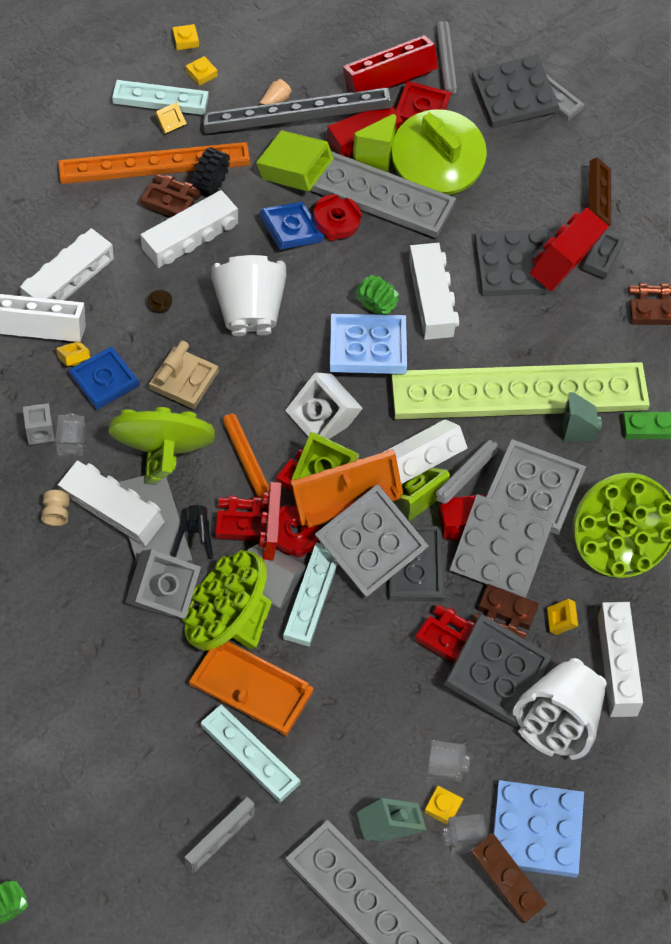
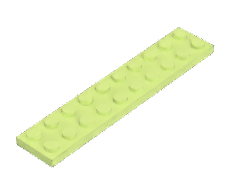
(517, 390)

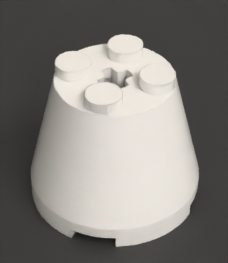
(249, 293)
(562, 710)

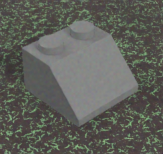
(163, 584)

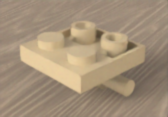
(184, 376)

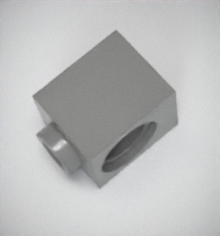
(38, 424)

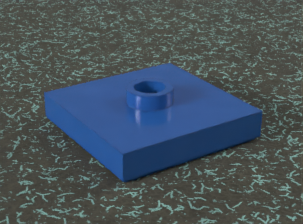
(290, 225)
(104, 378)

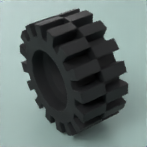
(211, 170)

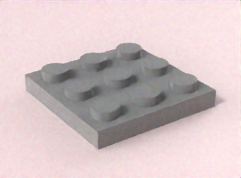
(537, 482)
(371, 540)
(501, 545)

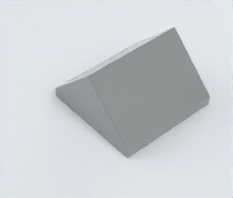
(282, 576)

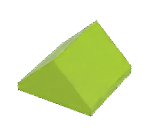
(375, 143)
(321, 455)
(420, 492)

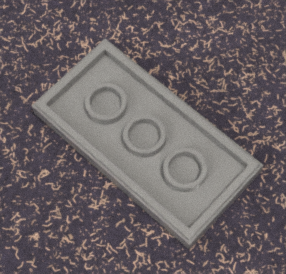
(166, 535)

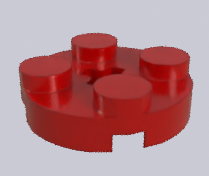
(332, 227)
(292, 543)

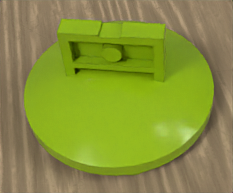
(439, 151)
(161, 436)
(623, 525)
(229, 603)

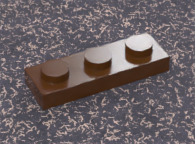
(600, 190)
(507, 878)

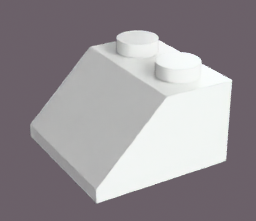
(323, 406)

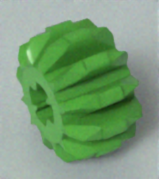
(377, 295)
(12, 901)

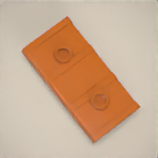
(333, 490)
(253, 686)

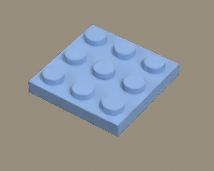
(368, 343)
(540, 827)

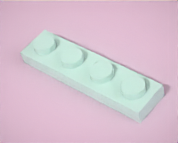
(160, 96)
(311, 597)
(250, 753)

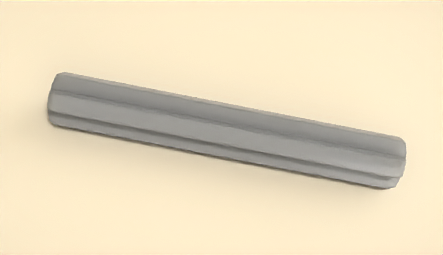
(446, 57)
(466, 471)

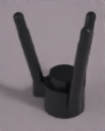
(197, 522)

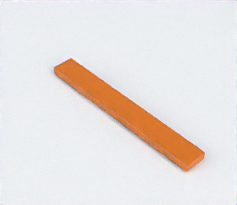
(145, 163)

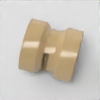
(55, 508)

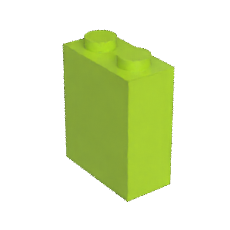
(295, 160)

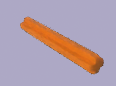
(245, 454)

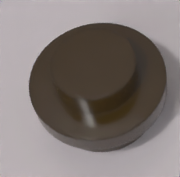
(159, 301)

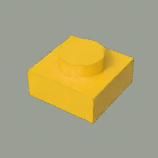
(185, 37)
(201, 71)
(170, 118)
(73, 353)
(562, 616)
(443, 805)

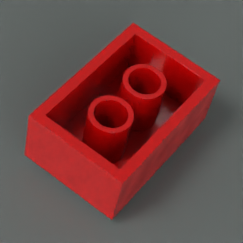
(568, 248)

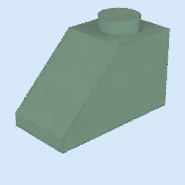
(580, 420)
(390, 820)

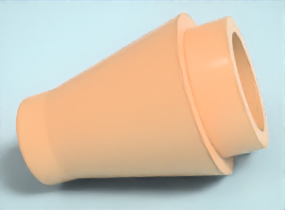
(276, 93)

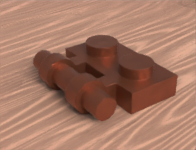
(166, 201)
(650, 311)
(508, 607)

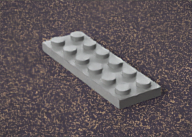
(386, 195)
(359, 891)

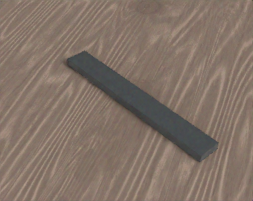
(296, 110)

